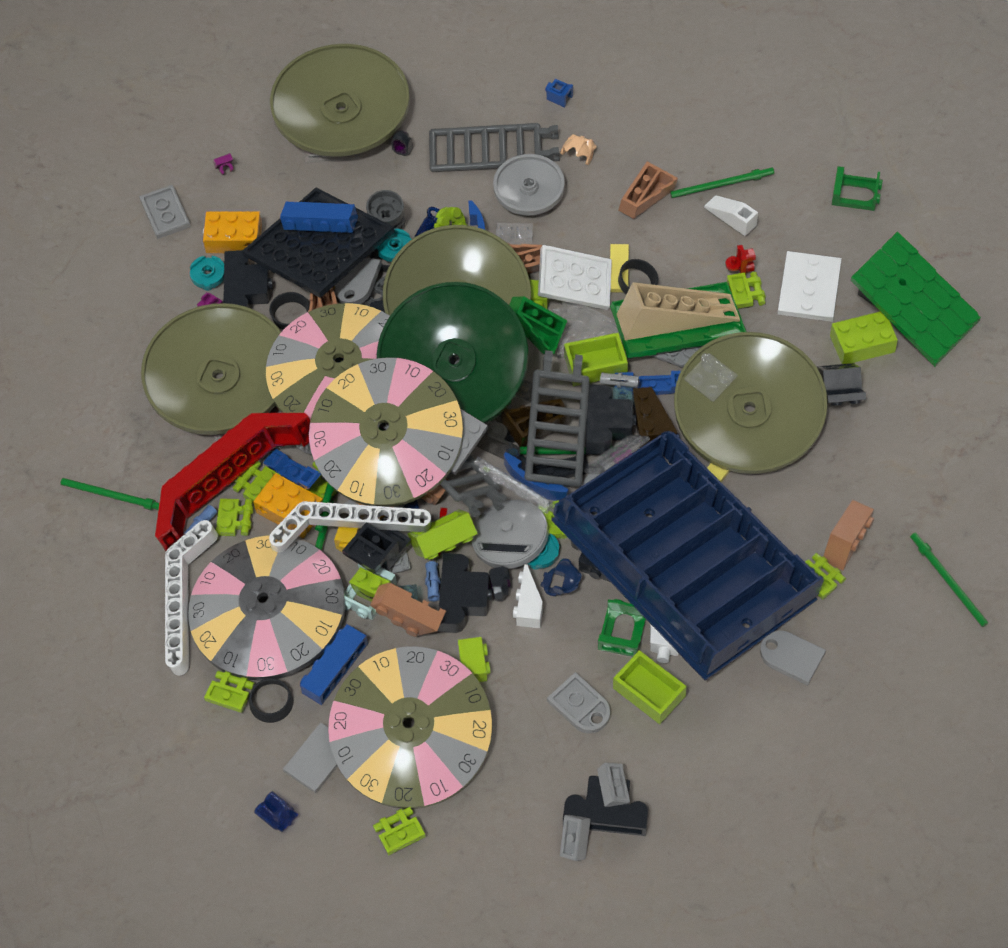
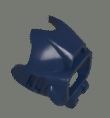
(571, 578)

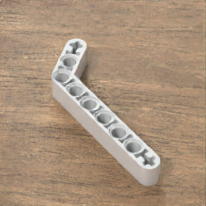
(352, 520)
(201, 537)

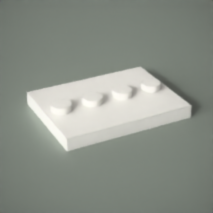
(574, 277)
(809, 286)

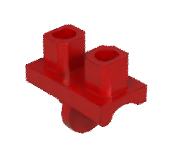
(742, 261)

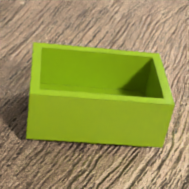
(863, 338)
(599, 355)
(443, 534)
(649, 687)

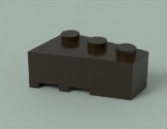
(650, 414)
(518, 421)

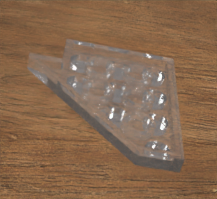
(582, 324)
(511, 483)

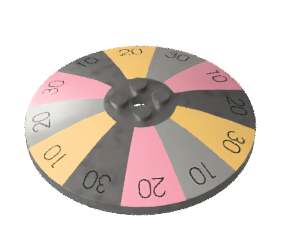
(271, 636)

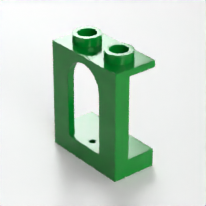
(856, 181)
(617, 645)

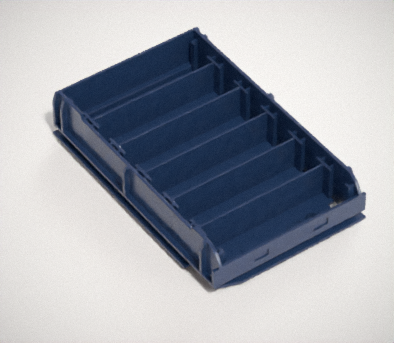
(687, 562)

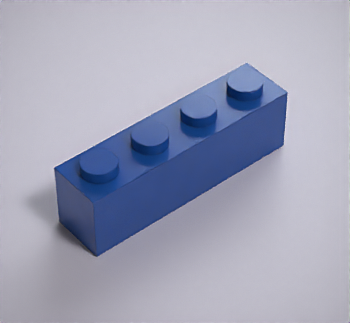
(319, 217)
(333, 664)

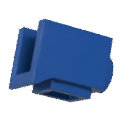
(558, 91)

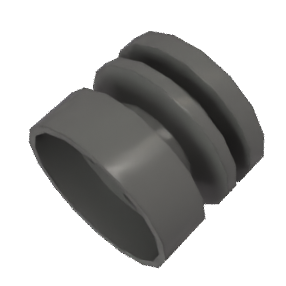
(387, 207)

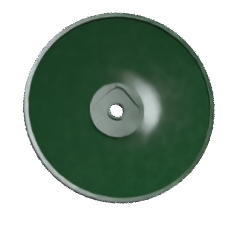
(462, 323)

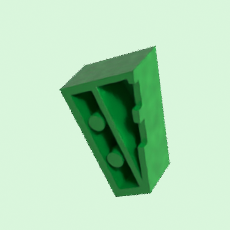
(539, 324)

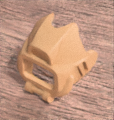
(583, 147)

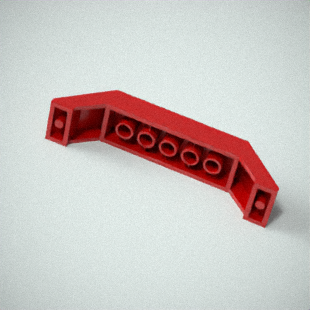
(222, 465)

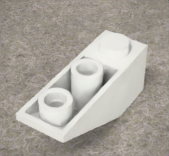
(734, 213)
(530, 604)

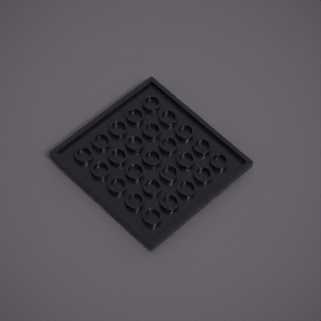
(317, 257)

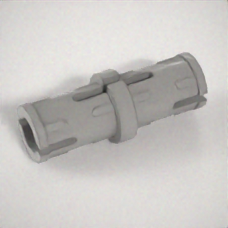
(631, 381)

